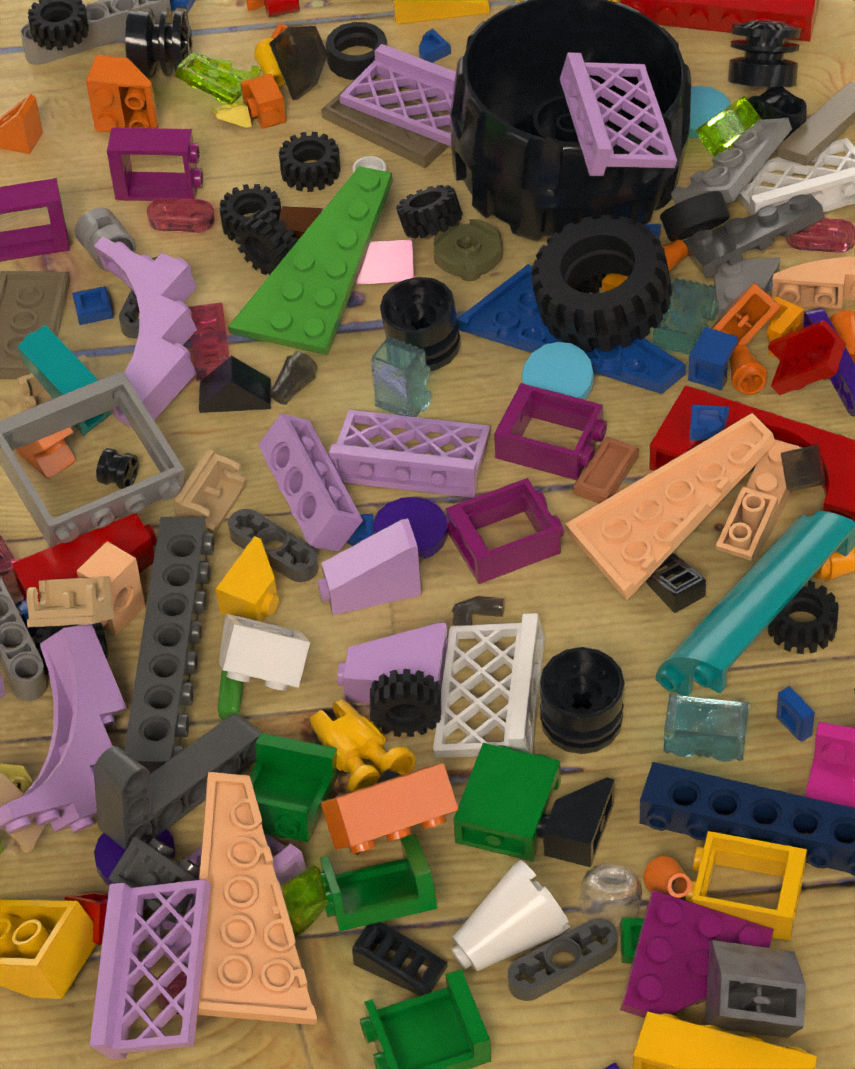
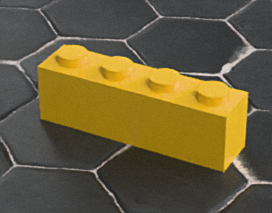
(677, 1044)

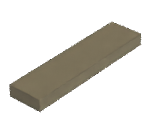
(820, 128)

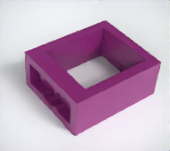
(153, 185)
(36, 239)
(557, 409)
(493, 507)

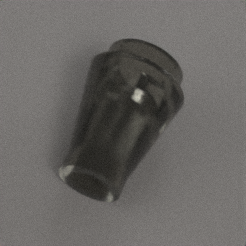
(294, 376)

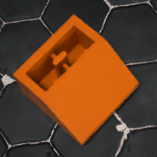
(120, 95)

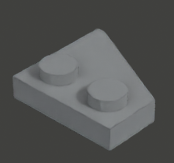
(734, 279)

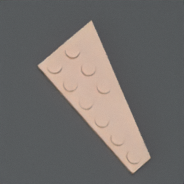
(652, 517)
(249, 939)

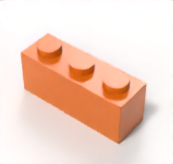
(390, 808)

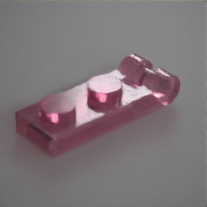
(209, 339)

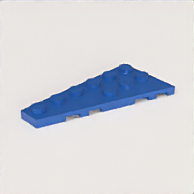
(513, 319)

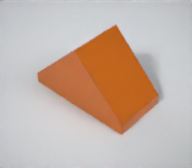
(21, 126)
(747, 314)

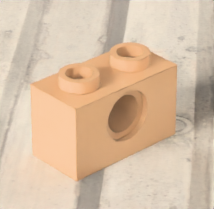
(124, 583)

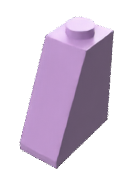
(373, 571)
(414, 650)

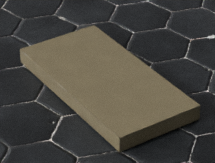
(387, 135)
(26, 305)

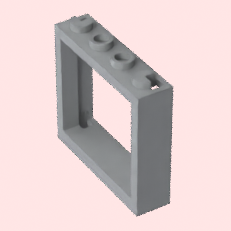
(73, 409)

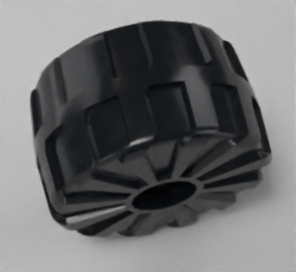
(516, 130)

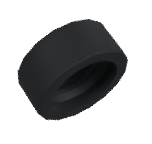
(349, 36)
(694, 215)

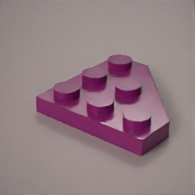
(673, 954)

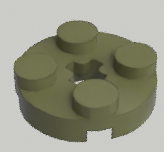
(471, 262)

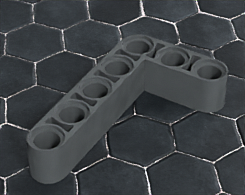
(145, 804)

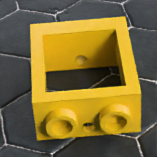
(755, 857)

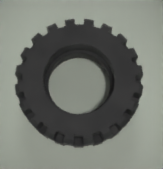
(597, 249)

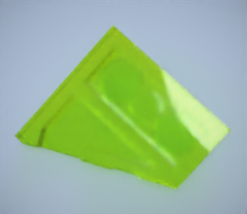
(214, 76)

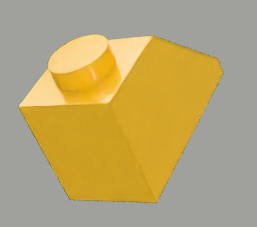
(249, 585)

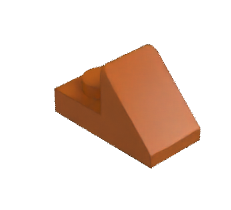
(49, 454)

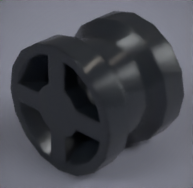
(117, 468)

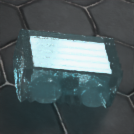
(687, 316)
(400, 378)
(706, 727)

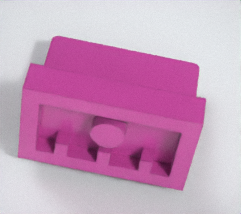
(833, 765)

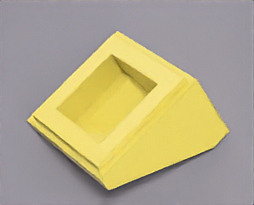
(235, 113)

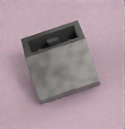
(754, 989)

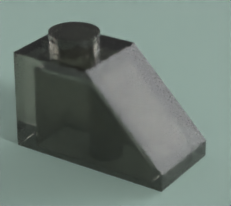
(299, 58)

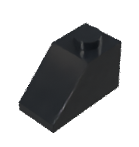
(578, 823)

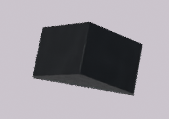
(234, 388)

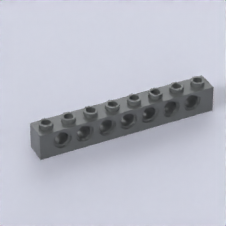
(169, 640)

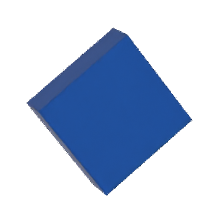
(92, 305)
(795, 714)

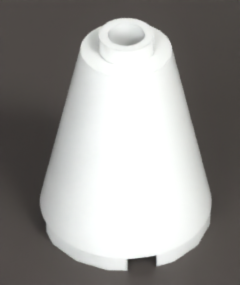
(509, 921)

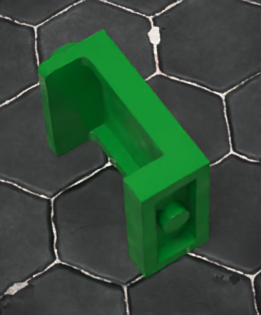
(291, 783)
(506, 801)
(380, 890)
(429, 1030)

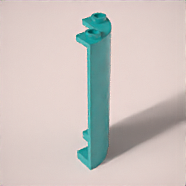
(755, 602)

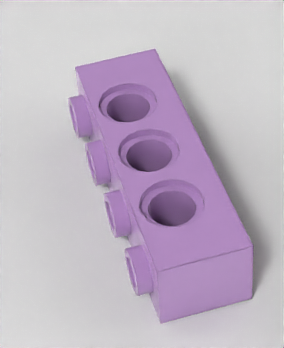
(310, 483)

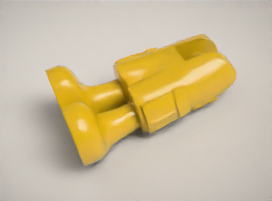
(358, 740)

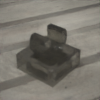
(803, 468)

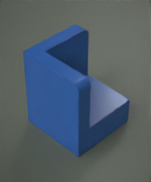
(710, 358)

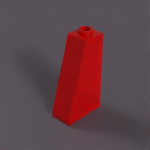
(66, 558)

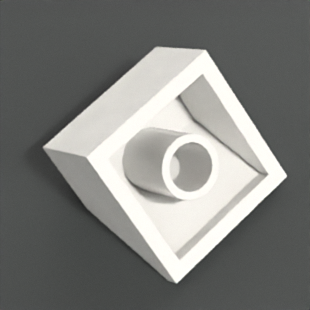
(262, 652)

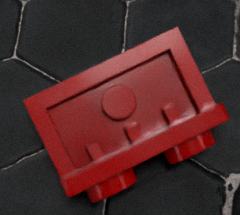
(806, 356)

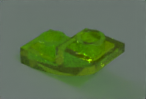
(727, 126)
(304, 899)

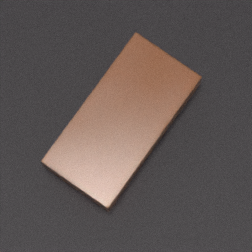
(606, 470)

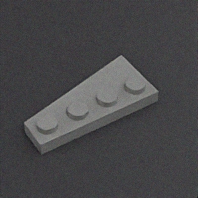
(738, 165)

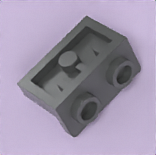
(150, 865)

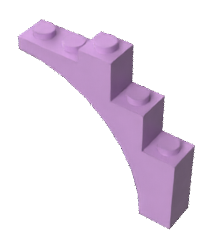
(160, 360)
(83, 707)

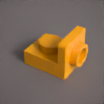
(785, 320)

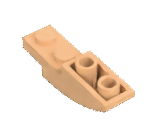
(817, 283)
(757, 506)

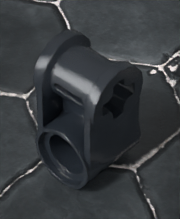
(778, 104)

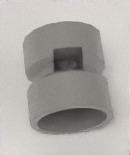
(101, 223)

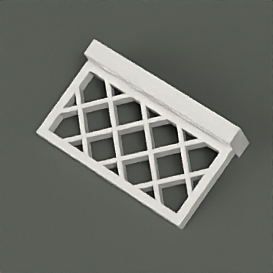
(828, 186)
(523, 685)

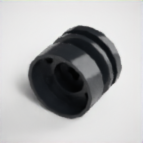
(155, 42)
(764, 54)
(424, 316)
(581, 700)

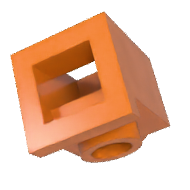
(264, 100)

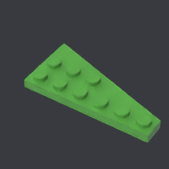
(313, 282)

